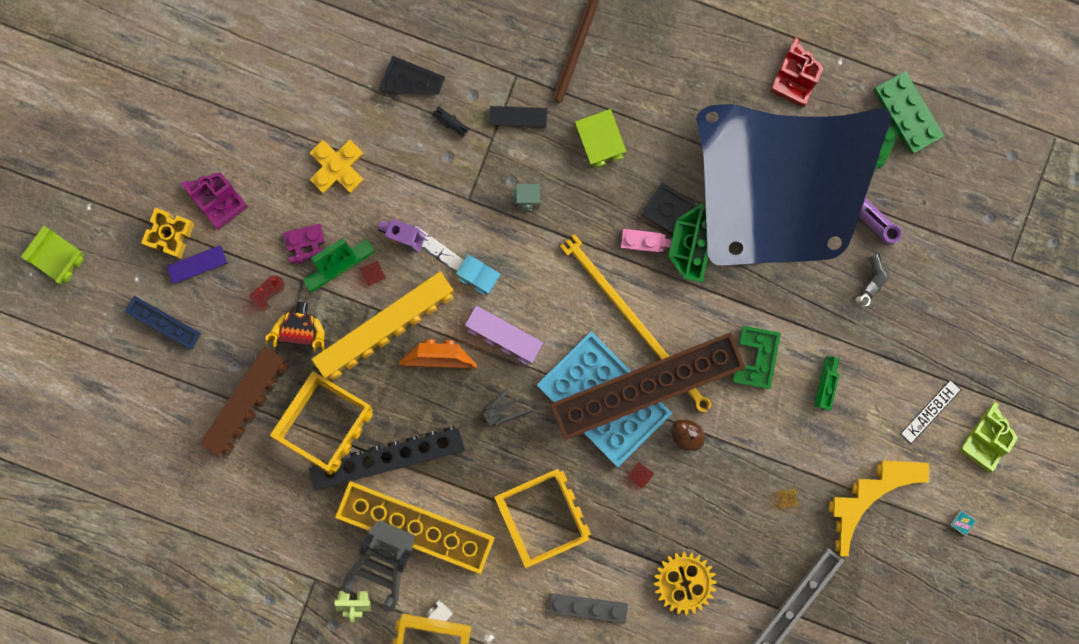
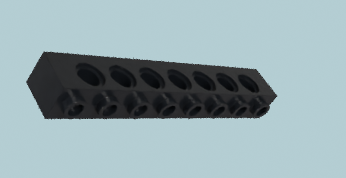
(455, 445)

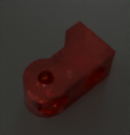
(267, 290)

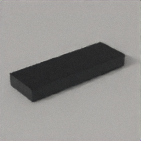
(518, 116)

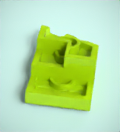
(989, 439)

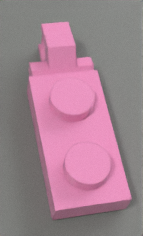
(644, 241)

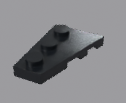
(410, 78)

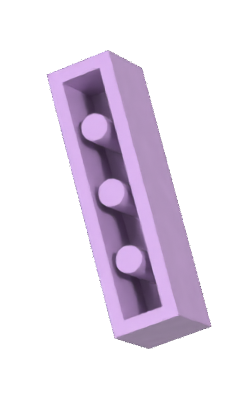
(503, 334)

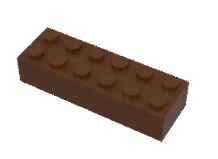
(244, 402)

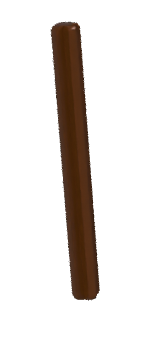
(575, 50)

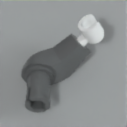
(875, 282)

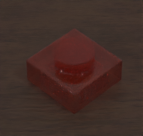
(373, 273)
(640, 475)

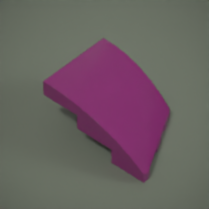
(215, 198)

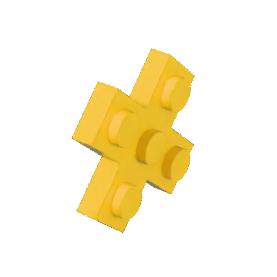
(336, 166)

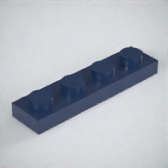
(163, 322)

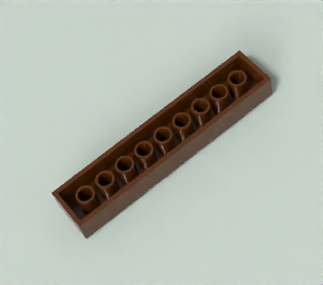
(647, 386)

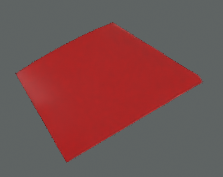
(797, 75)

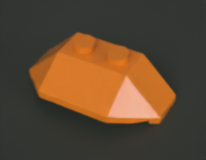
(438, 356)

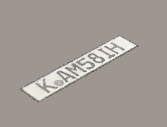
(930, 411)

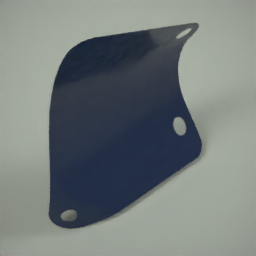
(767, 193)

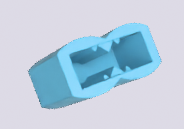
(477, 274)

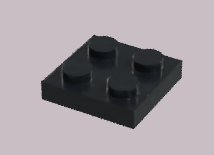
(667, 207)

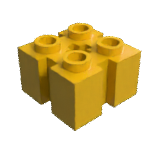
(162, 222)

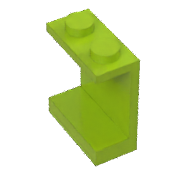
(601, 138)
(53, 255)

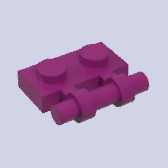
(304, 238)

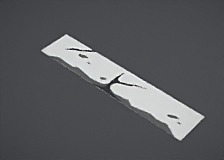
(441, 253)

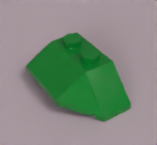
(689, 244)

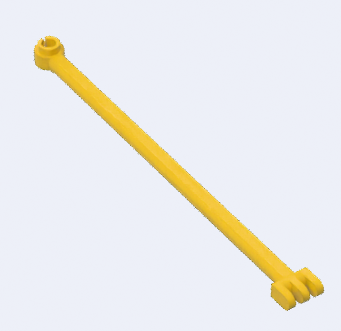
(625, 310)

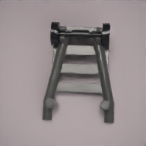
(392, 539)

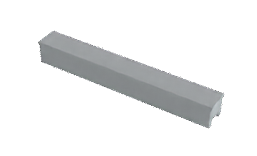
(800, 598)

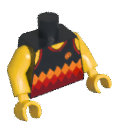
(298, 329)

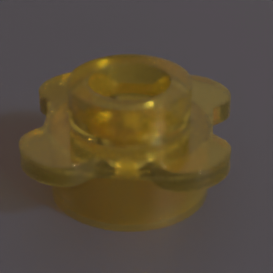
(792, 494)

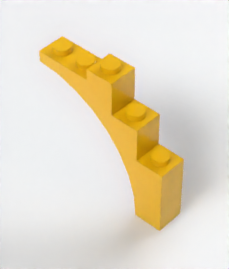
(866, 491)

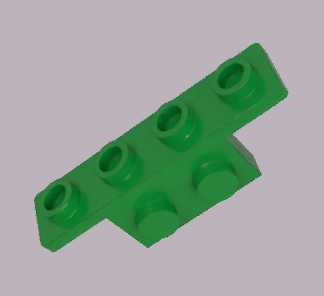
(335, 261)

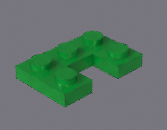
(767, 344)

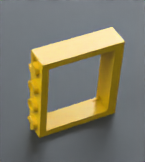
(298, 404)
(575, 511)
(431, 625)

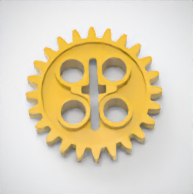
(701, 577)

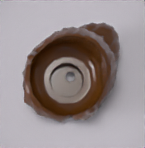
(683, 430)

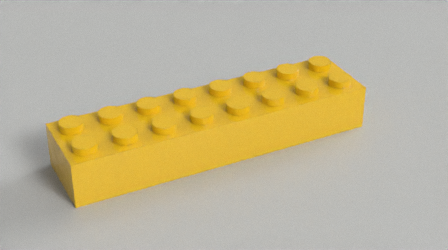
(384, 326)
(432, 532)

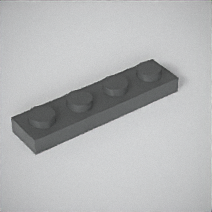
(588, 607)

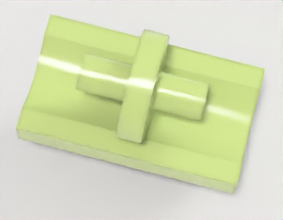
(352, 607)

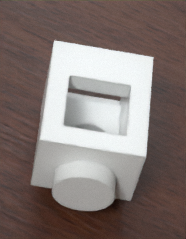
(441, 613)

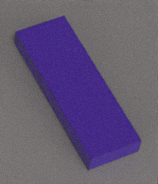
(197, 264)

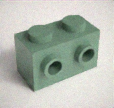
(527, 196)

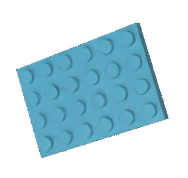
(589, 366)

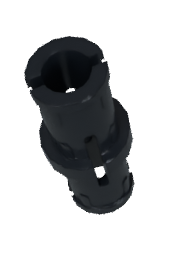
(451, 121)

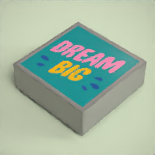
(962, 522)

